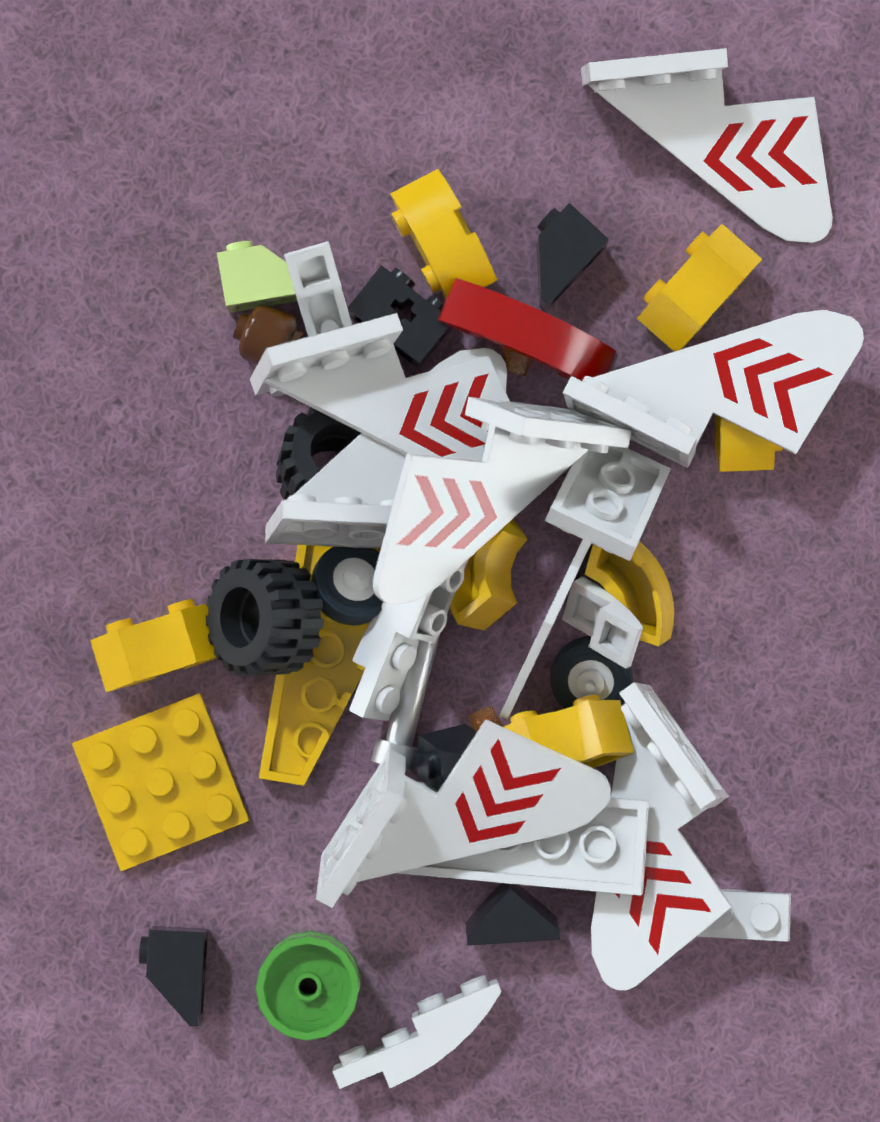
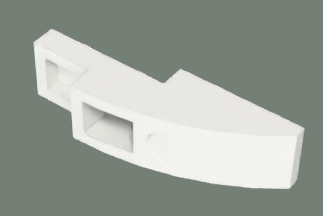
(391, 646)
(753, 916)
(439, 1027)

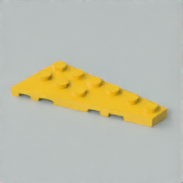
(314, 698)

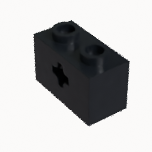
(396, 289)

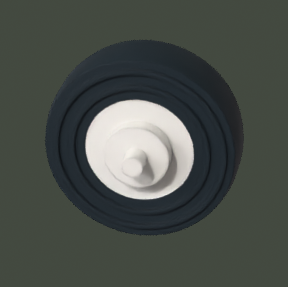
(346, 584)
(584, 672)

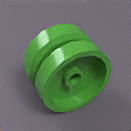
(315, 957)

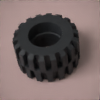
(304, 439)
(264, 617)

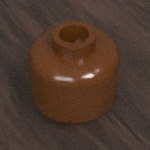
(264, 329)

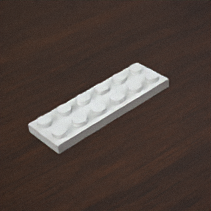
(594, 857)

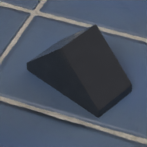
(511, 917)

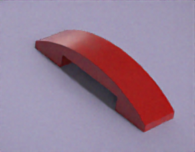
(525, 331)

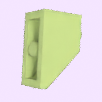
(253, 277)

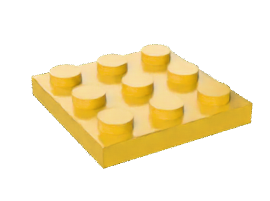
(160, 782)

